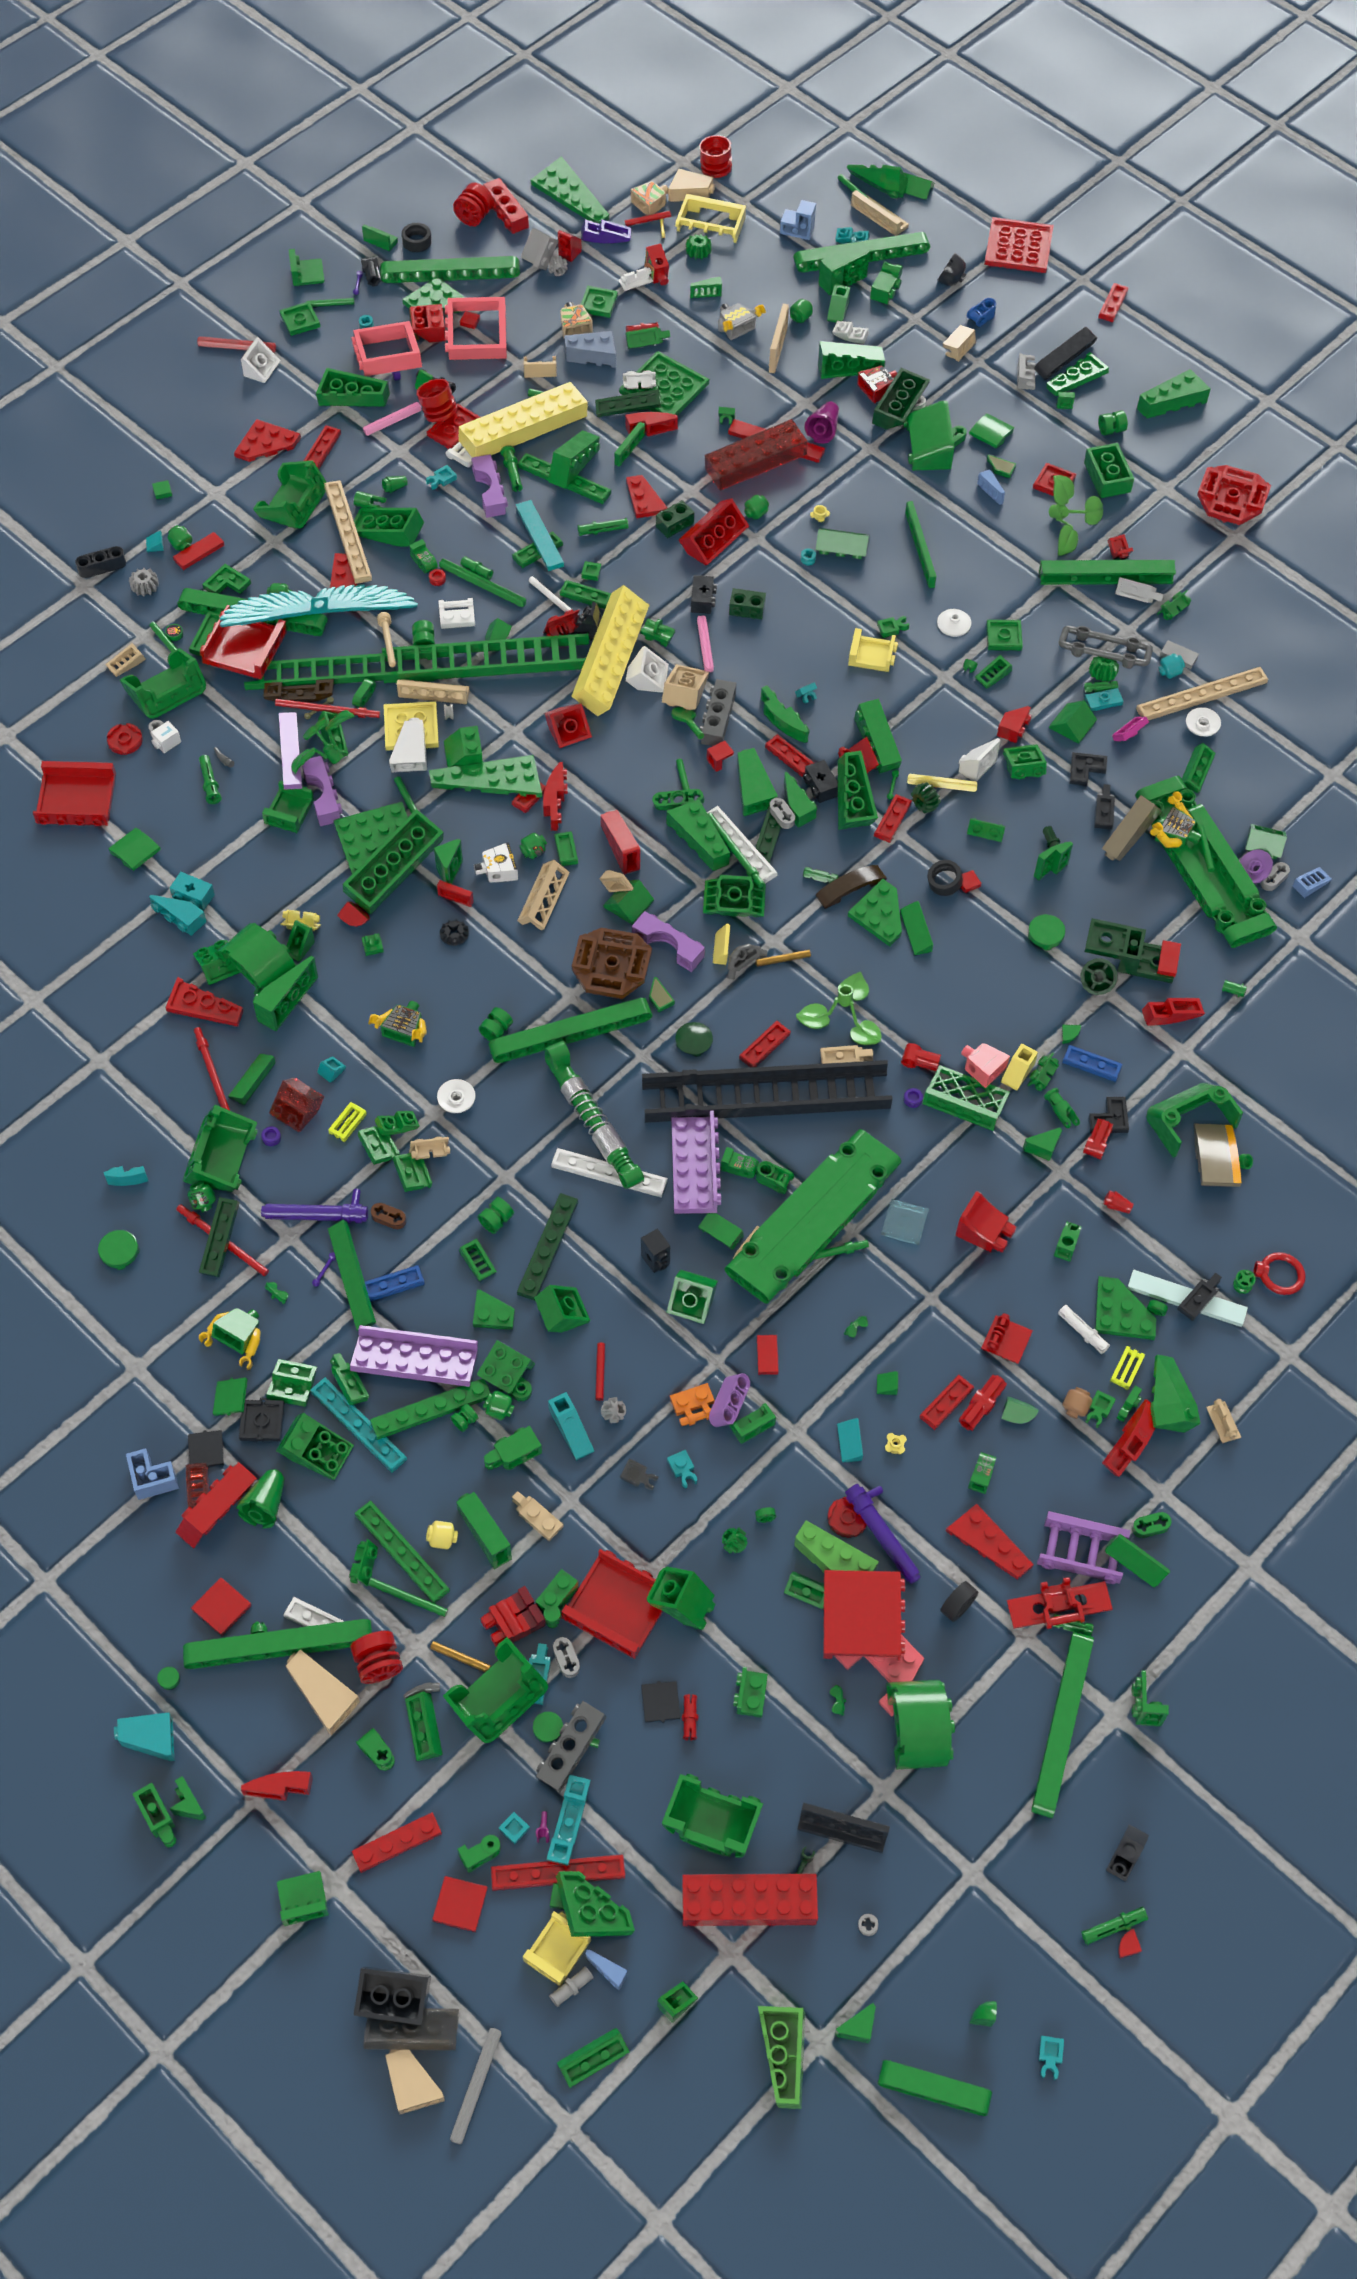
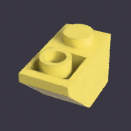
(1019, 1067)

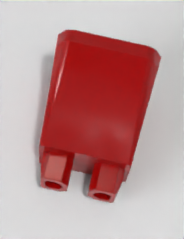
(984, 1225)

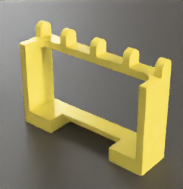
(694, 204)

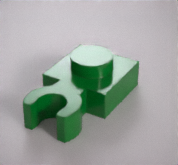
(891, 627)
(1132, 1401)
(1100, 1406)

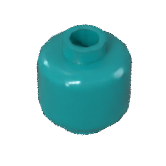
(1171, 666)

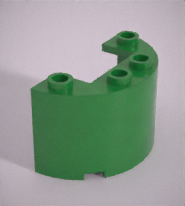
(256, 956)
(921, 1723)
(711, 1819)

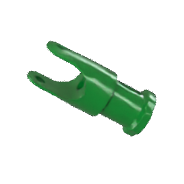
(1061, 1108)

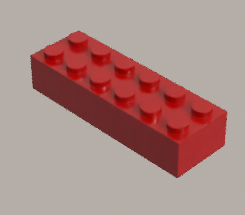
(749, 1899)

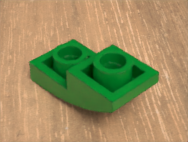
(399, 1123)

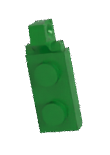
(646, 337)
(348, 1381)

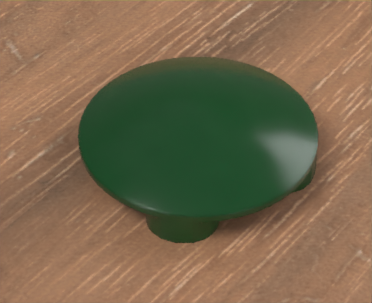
(694, 1038)

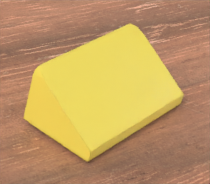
(721, 945)

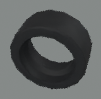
(416, 229)
(940, 866)
(959, 1601)

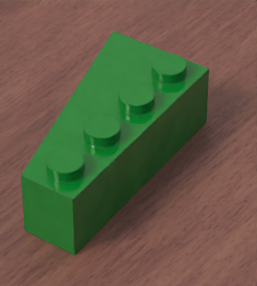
(847, 359)
(572, 458)
(874, 725)
(855, 796)
(698, 830)

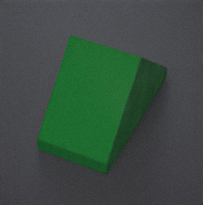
(300, 940)
(1043, 1144)
(676, 2001)
(859, 2026)

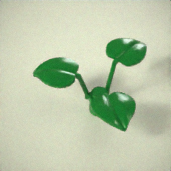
(330, 751)

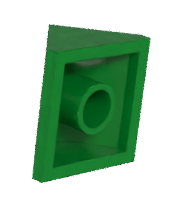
(1074, 721)
(448, 860)
(630, 904)

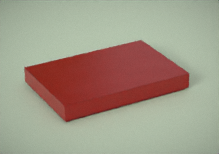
(447, 431)

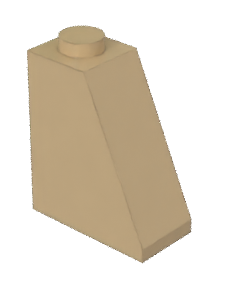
(690, 183)
(411, 2083)

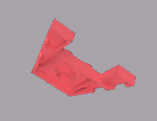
(891, 1668)

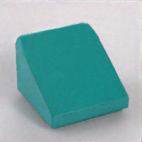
(155, 542)
(330, 1069)

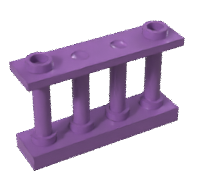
(1076, 1528)

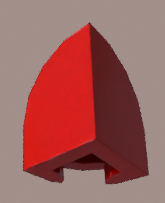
(353, 914)

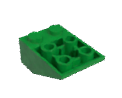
(843, 270)
(314, 1446)

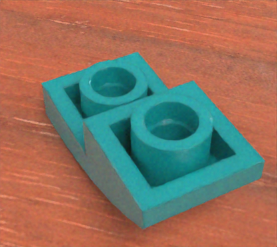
(846, 235)
(117, 1176)

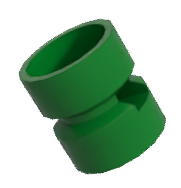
(1113, 422)
(423, 633)
(495, 1024)
(498, 1212)

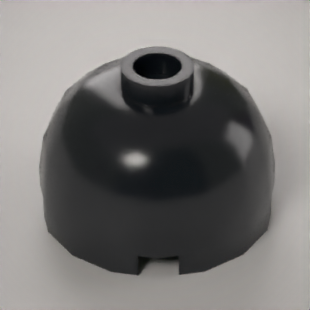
(953, 271)

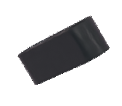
(100, 562)

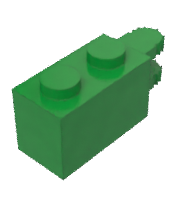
(156, 1814)

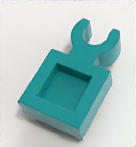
(441, 476)
(682, 1466)
(1051, 2053)

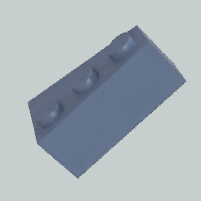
(591, 348)

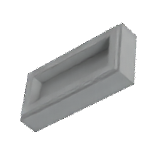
(1188, 655)

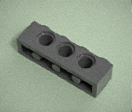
(718, 712)
(558, 1778)

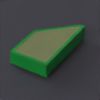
(1001, 466)
(659, 996)

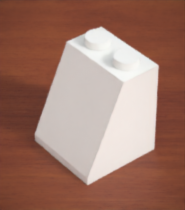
(410, 748)

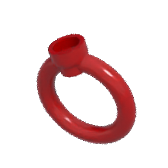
(1261, 1270)

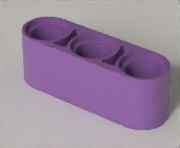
(729, 1400)

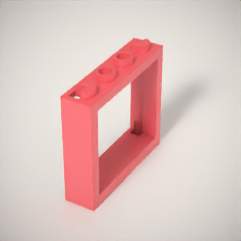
(485, 351)
(387, 363)

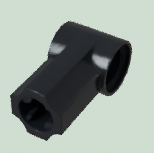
(371, 270)

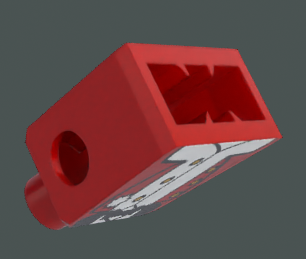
(875, 382)

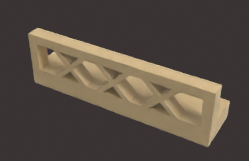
(878, 213)
(432, 691)
(540, 888)

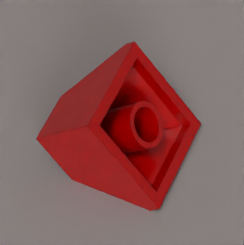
(568, 724)

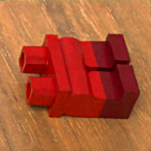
(514, 1617)

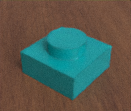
(514, 1828)

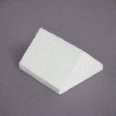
(259, 361)

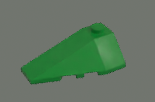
(1173, 1402)

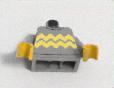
(738, 319)

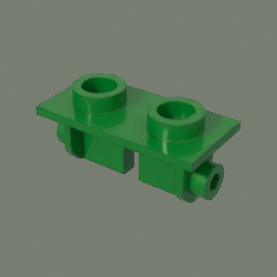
(1180, 601)
(986, 830)
(1038, 1076)
(366, 1554)

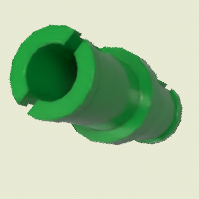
(476, 567)

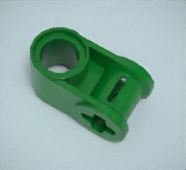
(776, 1178)
(375, 1747)

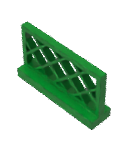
(961, 1107)

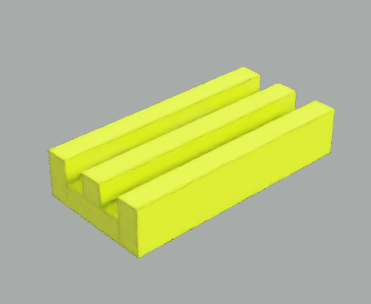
(344, 1136)
(1134, 1354)

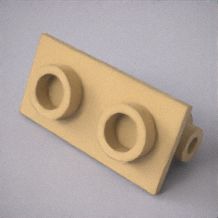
(438, 1146)
(1223, 1421)

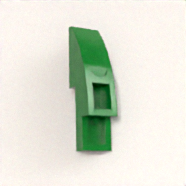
(784, 719)

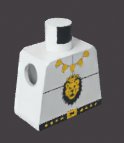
(498, 864)

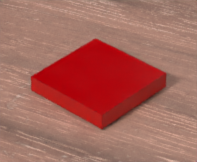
(1045, 480)
(221, 1606)
(460, 1904)

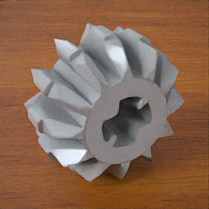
(143, 582)

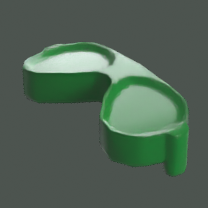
(280, 1295)
(851, 1330)
(838, 1707)

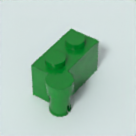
(886, 283)
(556, 1596)

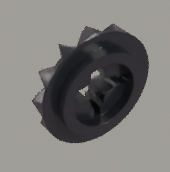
(455, 938)

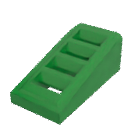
(711, 286)
(999, 661)
(483, 1257)

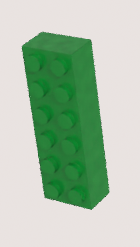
(393, 861)

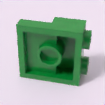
(1025, 761)

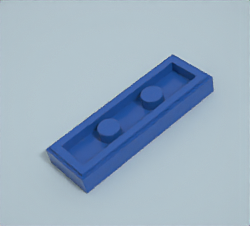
(1092, 1063)
(394, 1283)

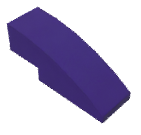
(605, 232)

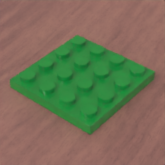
(675, 382)
(366, 831)

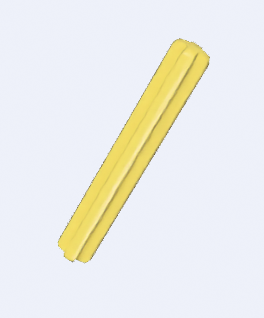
(941, 782)

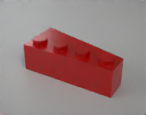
(215, 1504)

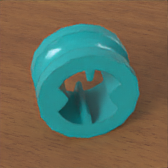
(365, 319)
(808, 561)

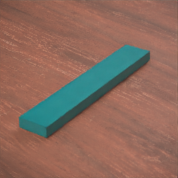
(539, 535)
(358, 1425)

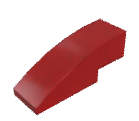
(654, 422)
(1172, 1011)
(278, 1785)

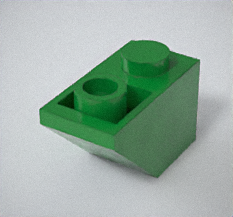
(838, 303)

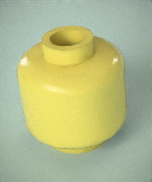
(441, 1535)

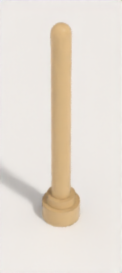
(384, 621)

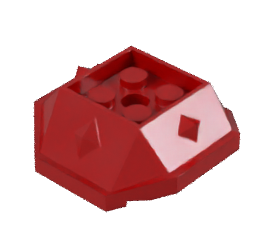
(1232, 494)

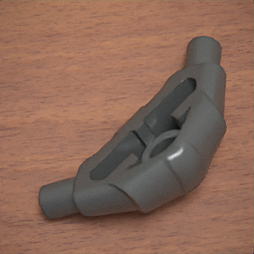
(742, 957)

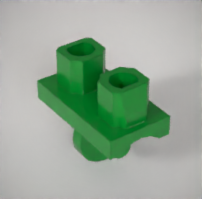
(657, 631)

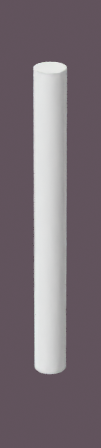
(549, 594)

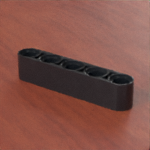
(1065, 353)

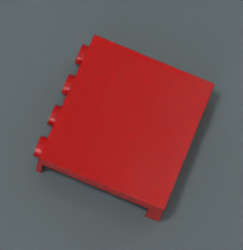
(243, 648)
(75, 793)
(614, 1604)
(863, 1614)

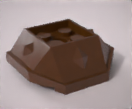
(607, 947)

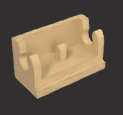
(960, 342)
(540, 368)

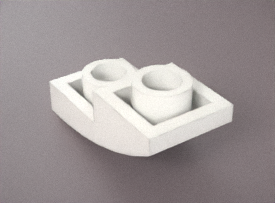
(849, 333)

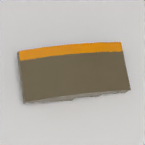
(1217, 1155)

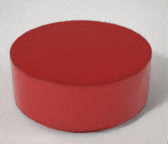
(437, 577)

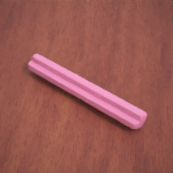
(392, 418)
(705, 643)

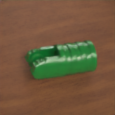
(367, 500)

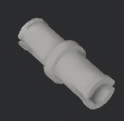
(571, 1986)

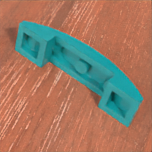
(569, 1820)

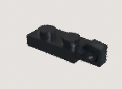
(1104, 809)
(1199, 1297)

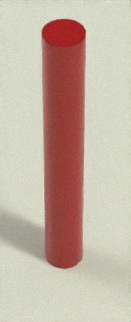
(648, 218)
(600, 1371)

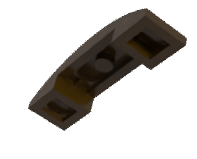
(301, 693)
(848, 883)

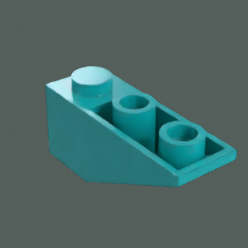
(182, 913)
(570, 1425)

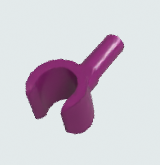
(543, 1831)

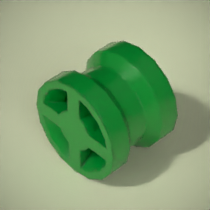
(1244, 1276)

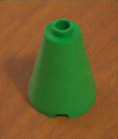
(263, 1500)

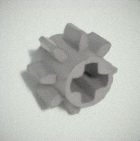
(557, 265)
(613, 1410)

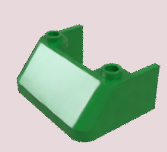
(1167, 1113)

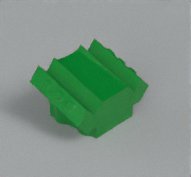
(734, 897)

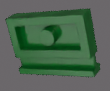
(378, 1147)
(412, 1172)

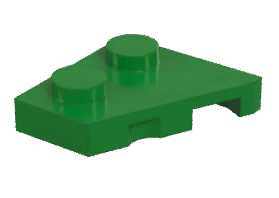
(492, 1312)

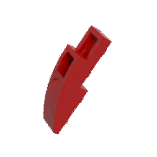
(554, 794)
(1133, 1441)

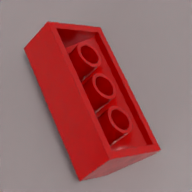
(714, 532)

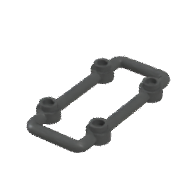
(1128, 660)

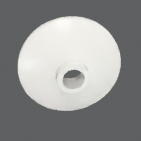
(954, 622)
(1203, 722)
(456, 1089)

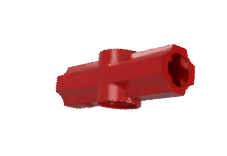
(982, 1402)

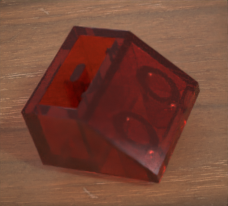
(296, 1104)

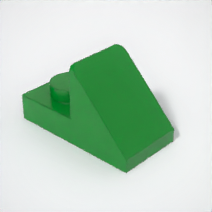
(189, 1806)

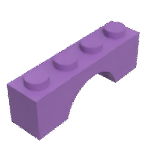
(485, 472)
(316, 775)
(652, 929)

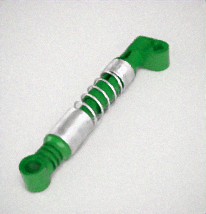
(604, 1136)

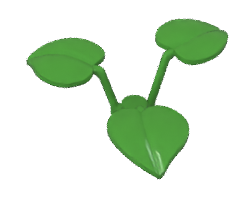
(1093, 513)
(852, 988)

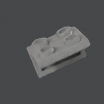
(539, 249)

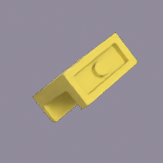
(872, 652)
(555, 1950)

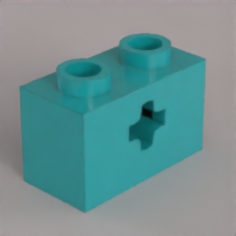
(192, 889)

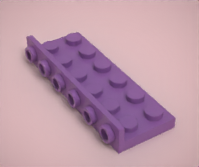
(695, 1164)
(414, 1356)

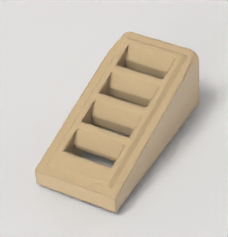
(122, 656)
(615, 881)

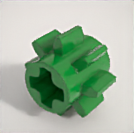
(734, 1540)

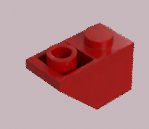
(568, 246)
(1013, 724)

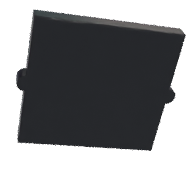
(206, 1448)
(660, 1701)

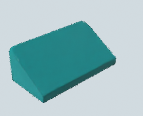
(850, 1440)

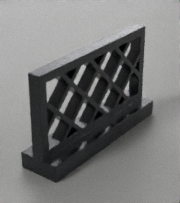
(843, 1828)

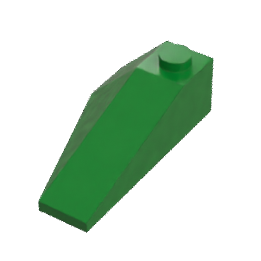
(887, 179)

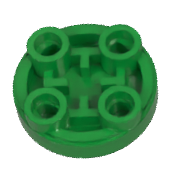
(1046, 931)
(118, 1249)

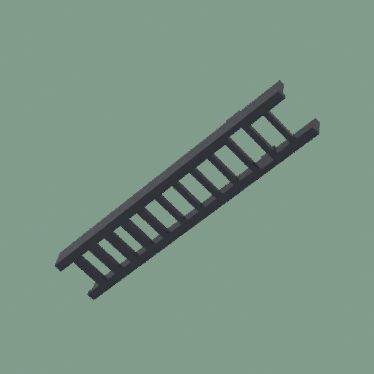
(772, 1075)

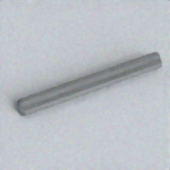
(475, 2086)

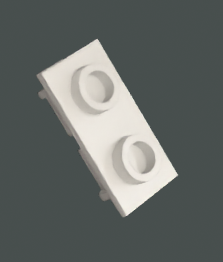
(632, 280)
(646, 378)

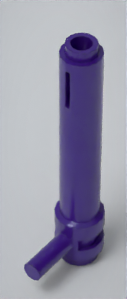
(348, 1212)
(864, 1506)

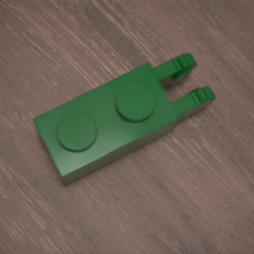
(513, 1450)

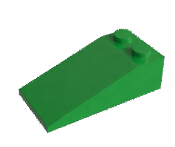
(389, 525)
(283, 994)

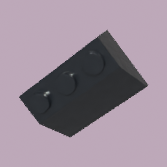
(392, 1995)

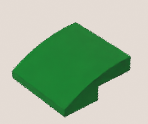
(991, 430)
(134, 849)
(1053, 859)
(291, 1382)

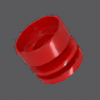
(715, 156)
(473, 204)
(437, 400)
(376, 1657)

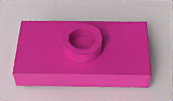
(1130, 729)

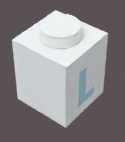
(165, 737)

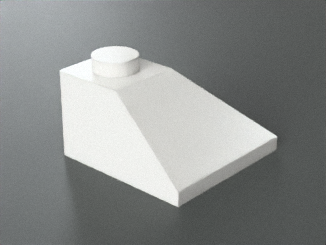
(647, 671)
(979, 760)

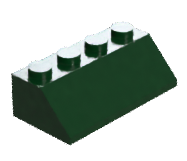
(899, 399)

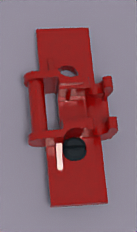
(1058, 1598)

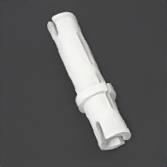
(1090, 1335)

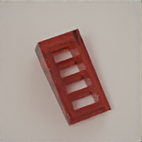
(192, 1474)

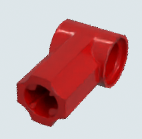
(915, 1056)
(1096, 1143)

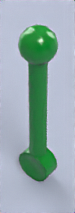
(895, 773)

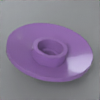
(1255, 859)

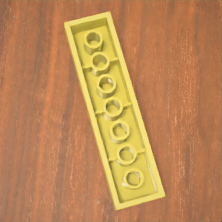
(523, 420)
(610, 650)

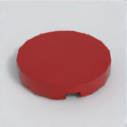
(124, 739)
(844, 1519)

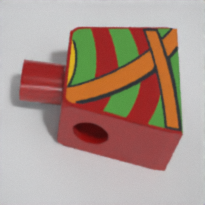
(657, 262)

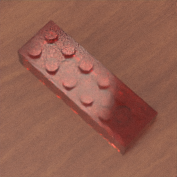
(755, 454)

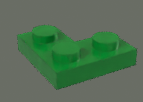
(226, 577)

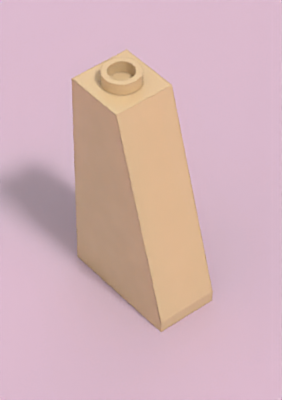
(323, 1691)

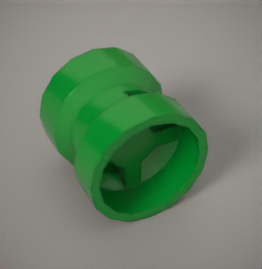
(464, 1417)

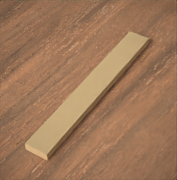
(348, 532)
(1202, 694)

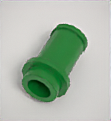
(1234, 988)

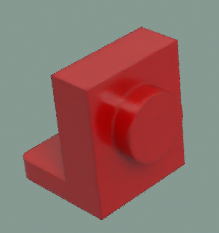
(1119, 547)

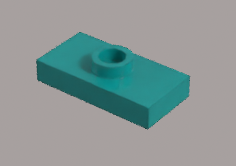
(1104, 699)

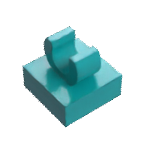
(805, 691)

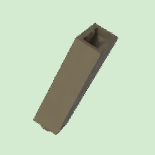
(1131, 828)

